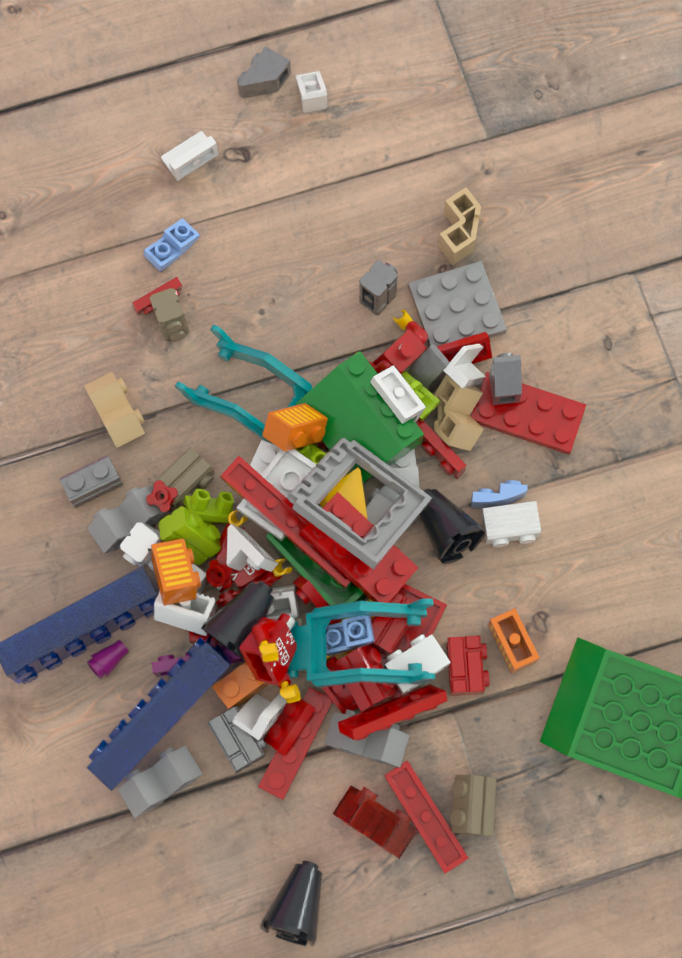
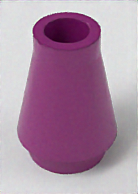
(105, 660)

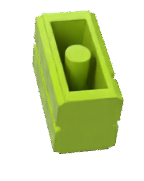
(197, 534)

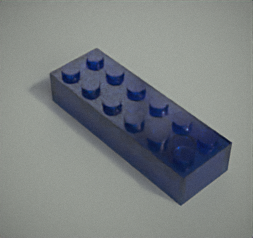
(78, 627)
(158, 714)

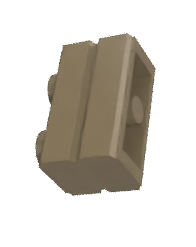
(169, 315)
(187, 475)
(473, 805)

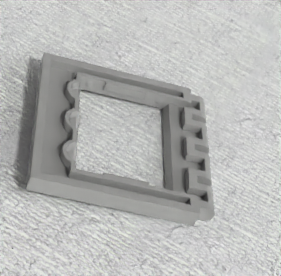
(387, 529)

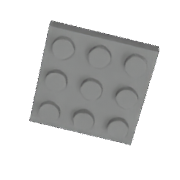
(457, 305)

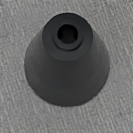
(449, 528)
(239, 615)
(296, 906)

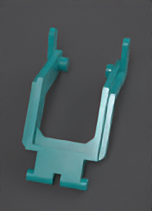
(229, 349)
(311, 644)

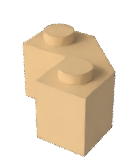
(464, 215)
(114, 409)
(454, 411)

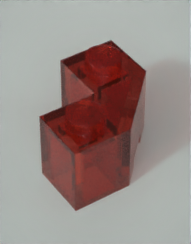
(374, 821)

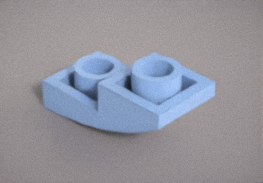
(172, 245)
(507, 493)
(349, 635)

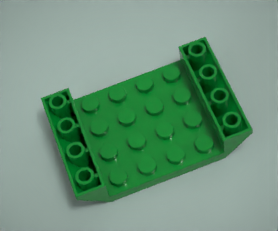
(619, 717)

